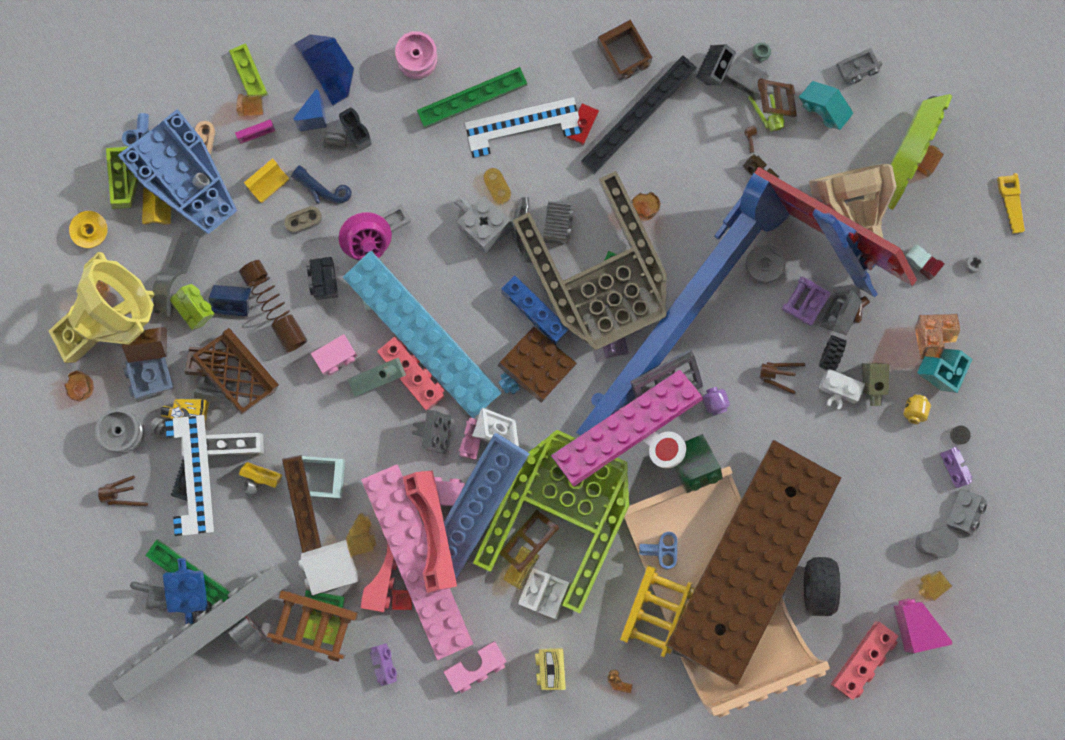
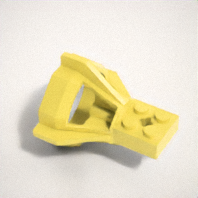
(94, 319)

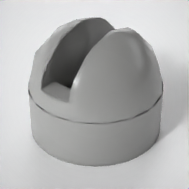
(200, 181)
(249, 487)

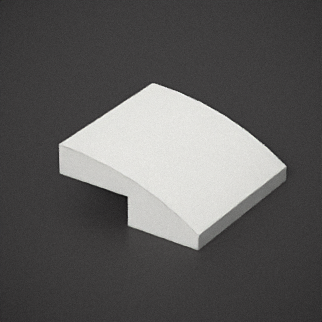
(544, 593)

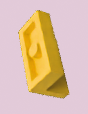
(266, 180)
(154, 209)

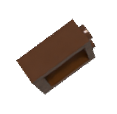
(614, 35)

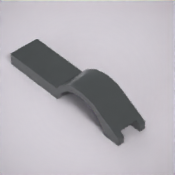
(178, 265)

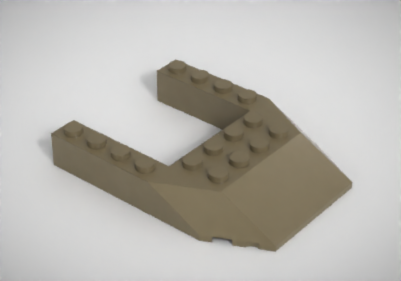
(613, 295)

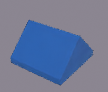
(311, 114)

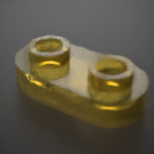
(497, 185)

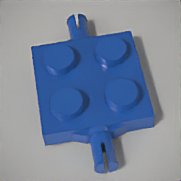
(185, 591)

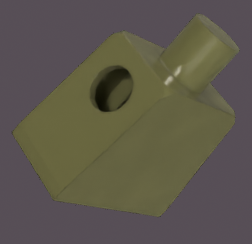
(872, 374)

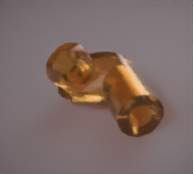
(617, 684)

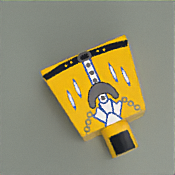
(186, 408)

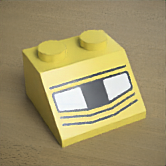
(551, 669)

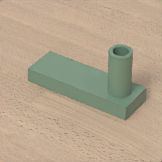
(376, 377)

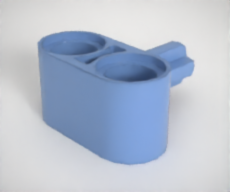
(142, 129)
(661, 550)

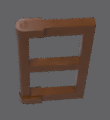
(790, 92)
(521, 534)

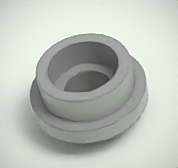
(157, 427)

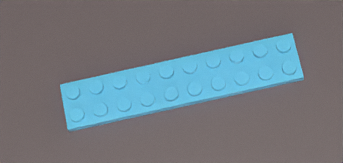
(421, 334)

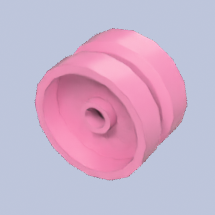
(415, 44)

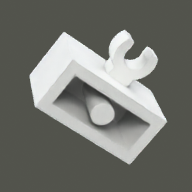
(841, 388)

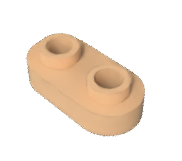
(208, 139)

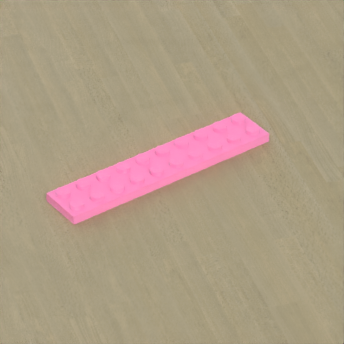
(409, 548)

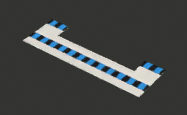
(522, 120)
(197, 475)

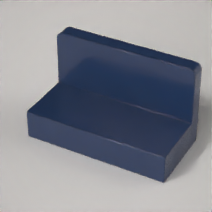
(230, 300)

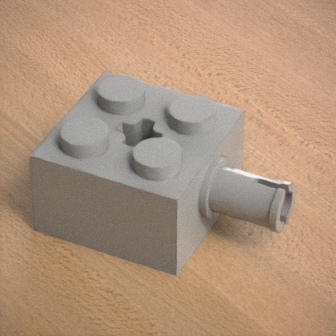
(473, 222)

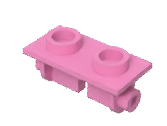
(470, 444)

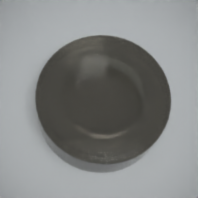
(960, 435)

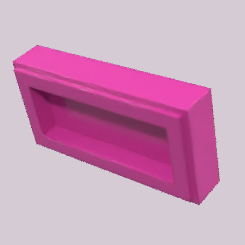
(255, 131)

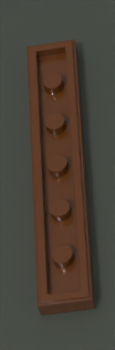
(301, 503)

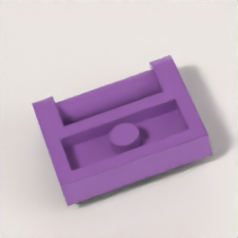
(812, 303)

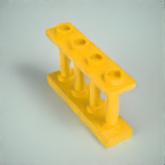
(638, 614)

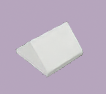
(491, 423)

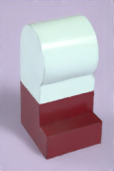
(924, 262)

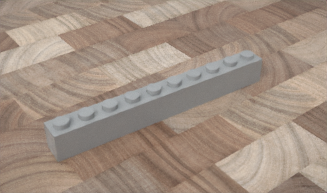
(200, 633)

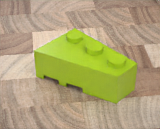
(121, 180)

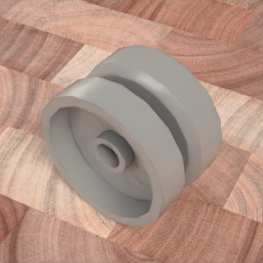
(109, 426)

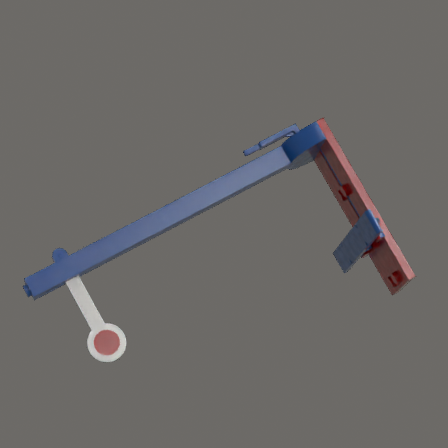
(763, 207)

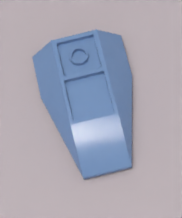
(166, 165)

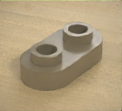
(302, 217)

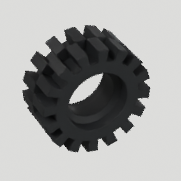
(832, 353)

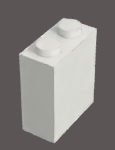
(328, 567)

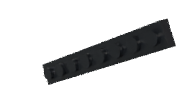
(638, 114)

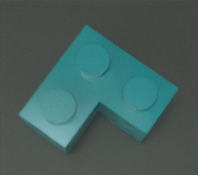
(827, 103)
(947, 371)

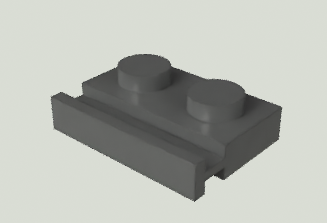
(209, 391)

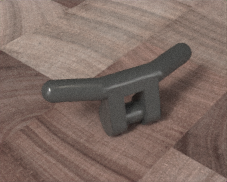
(151, 590)

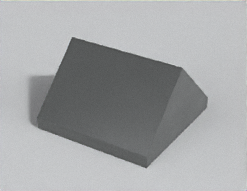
(841, 312)

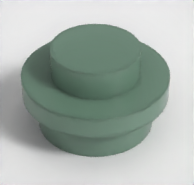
(761, 51)

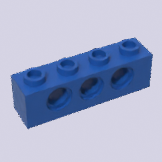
(534, 309)

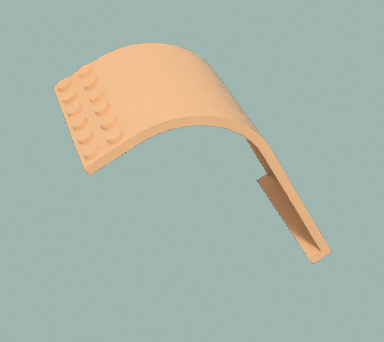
(699, 524)

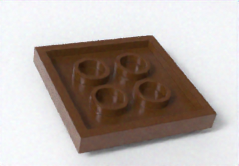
(537, 364)

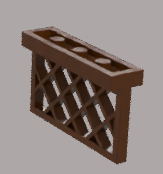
(249, 364)

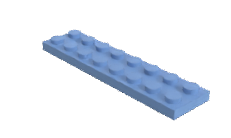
(481, 497)

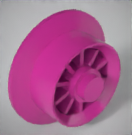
(363, 234)

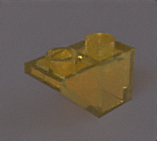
(359, 537)

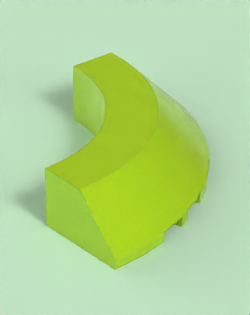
(916, 142)

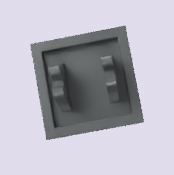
(434, 431)

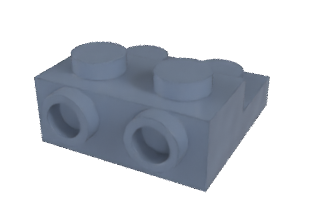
(148, 377)

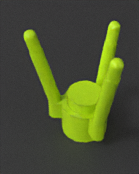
(775, 122)

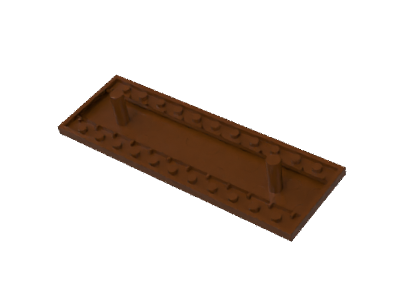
(753, 562)

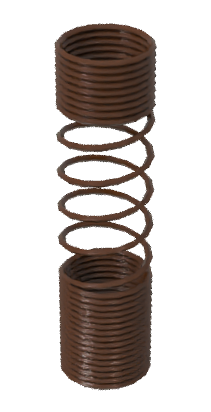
(285, 328)

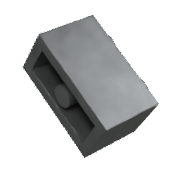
(745, 76)

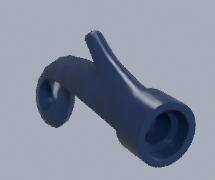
(315, 188)

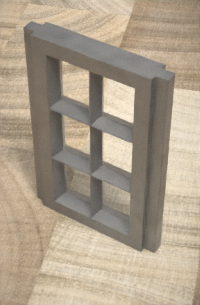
(669, 366)

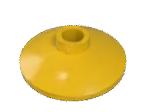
(80, 225)

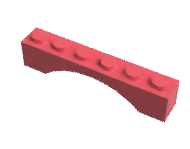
(423, 493)
(376, 593)

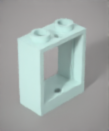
(338, 476)

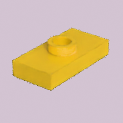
(260, 475)

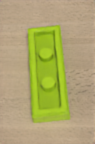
(247, 70)

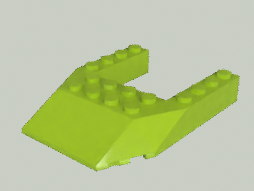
(593, 505)

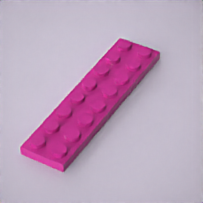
(626, 427)

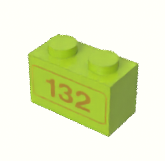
(313, 624)

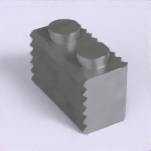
(556, 222)

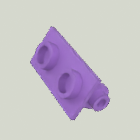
(959, 475)
(382, 655)

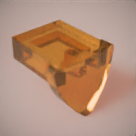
(249, 105)

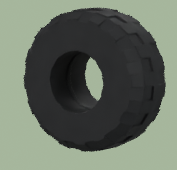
(822, 586)

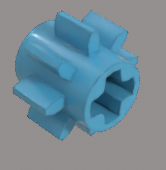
(508, 384)

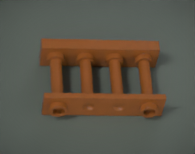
(308, 606)

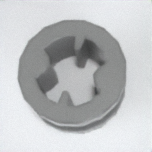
(971, 268)

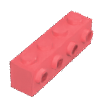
(416, 379)
(865, 660)

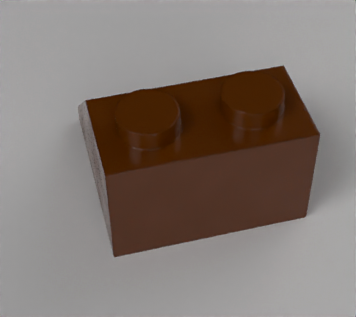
(147, 346)

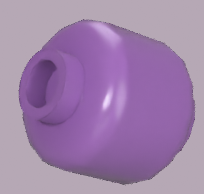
(716, 401)

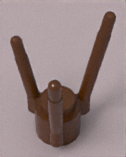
(769, 371)
(110, 493)

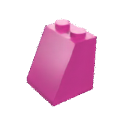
(918, 627)

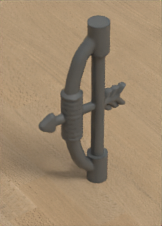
(515, 236)

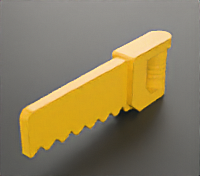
(1012, 201)

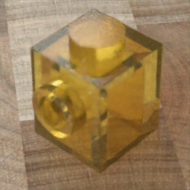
(933, 585)

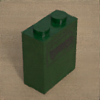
(698, 465)

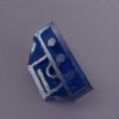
(327, 65)

